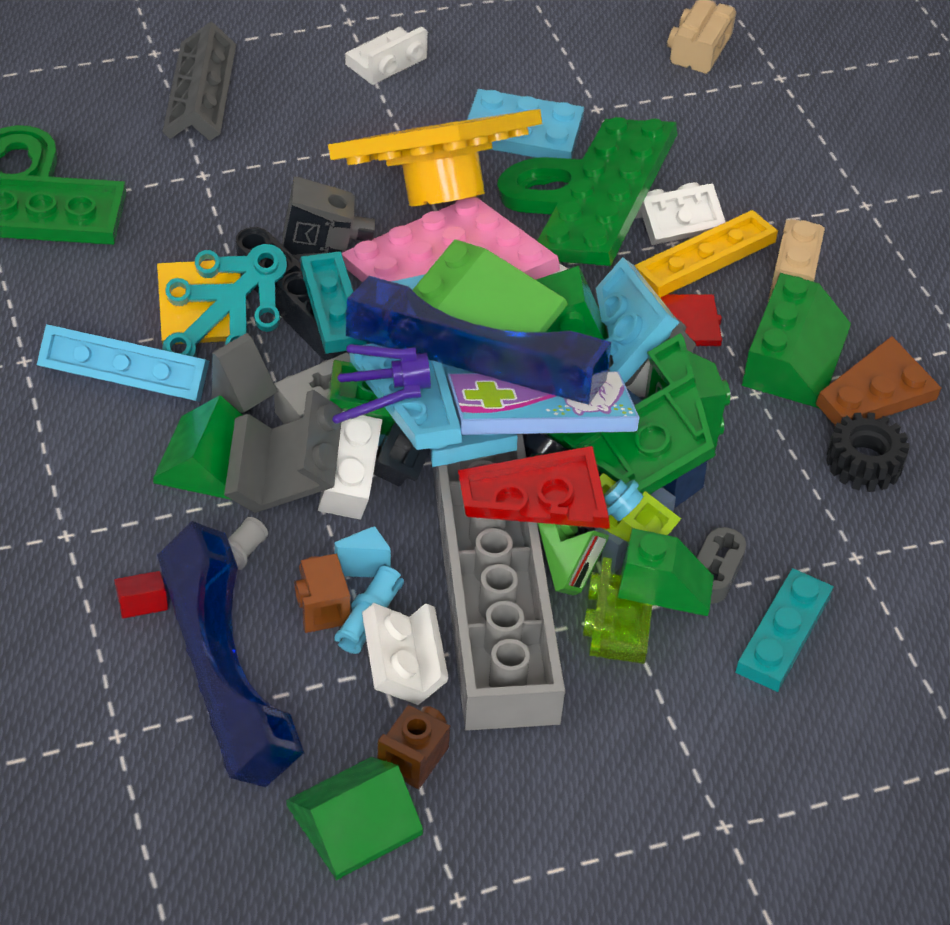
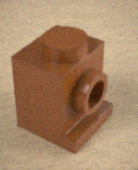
(322, 593)

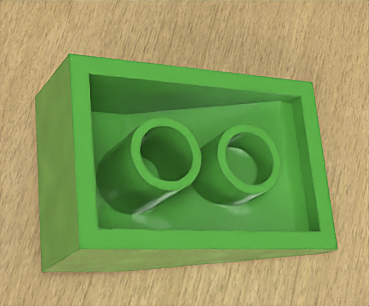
(488, 291)

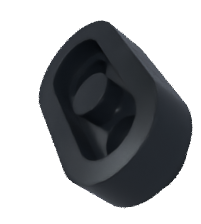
(539, 443)

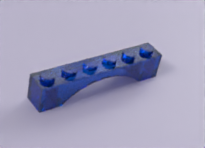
(548, 362)
(251, 733)

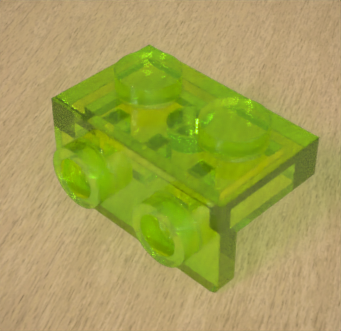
(616, 625)

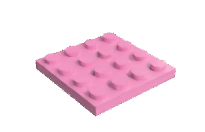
(416, 246)

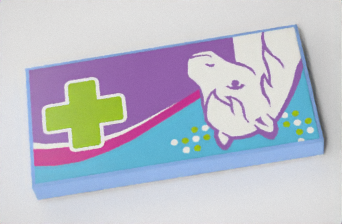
(502, 407)

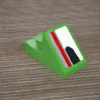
(571, 556)

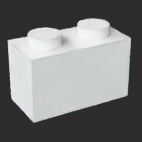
(354, 468)

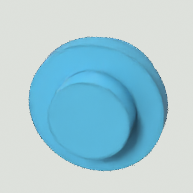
(622, 499)

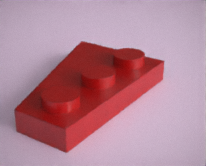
(538, 489)

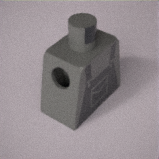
(322, 220)

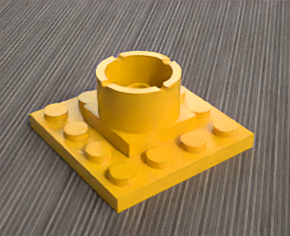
(438, 159)

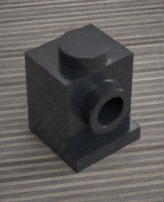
(398, 458)

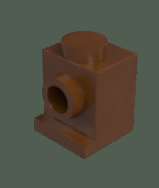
(415, 743)

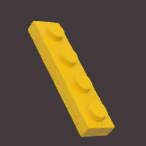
(707, 253)

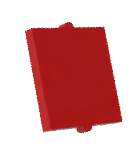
(698, 315)

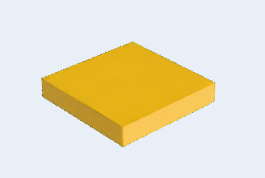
(180, 318)

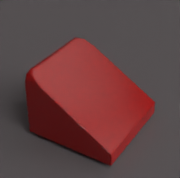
(141, 594)

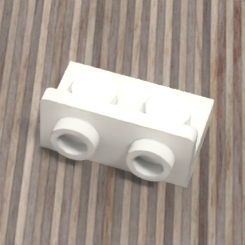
(388, 54)
(680, 212)
(405, 652)

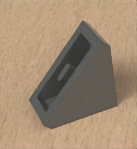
(241, 374)

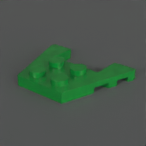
(670, 431)

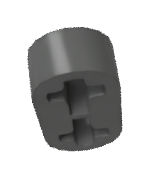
(726, 567)

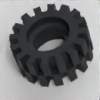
(865, 468)

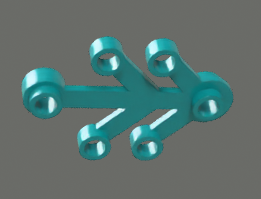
(229, 297)

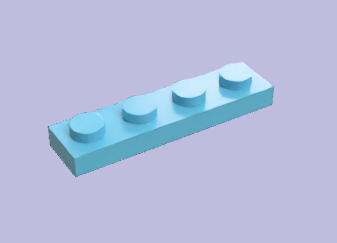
(123, 363)

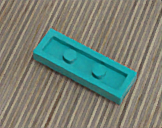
(328, 293)
(784, 630)

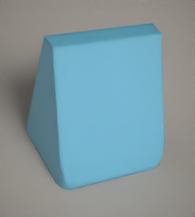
(363, 553)

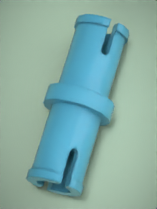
(381, 592)

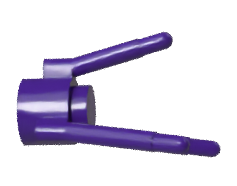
(409, 372)

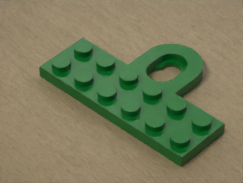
(601, 192)
(54, 207)

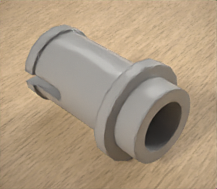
(246, 540)

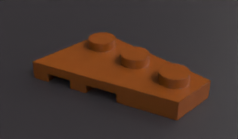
(879, 384)

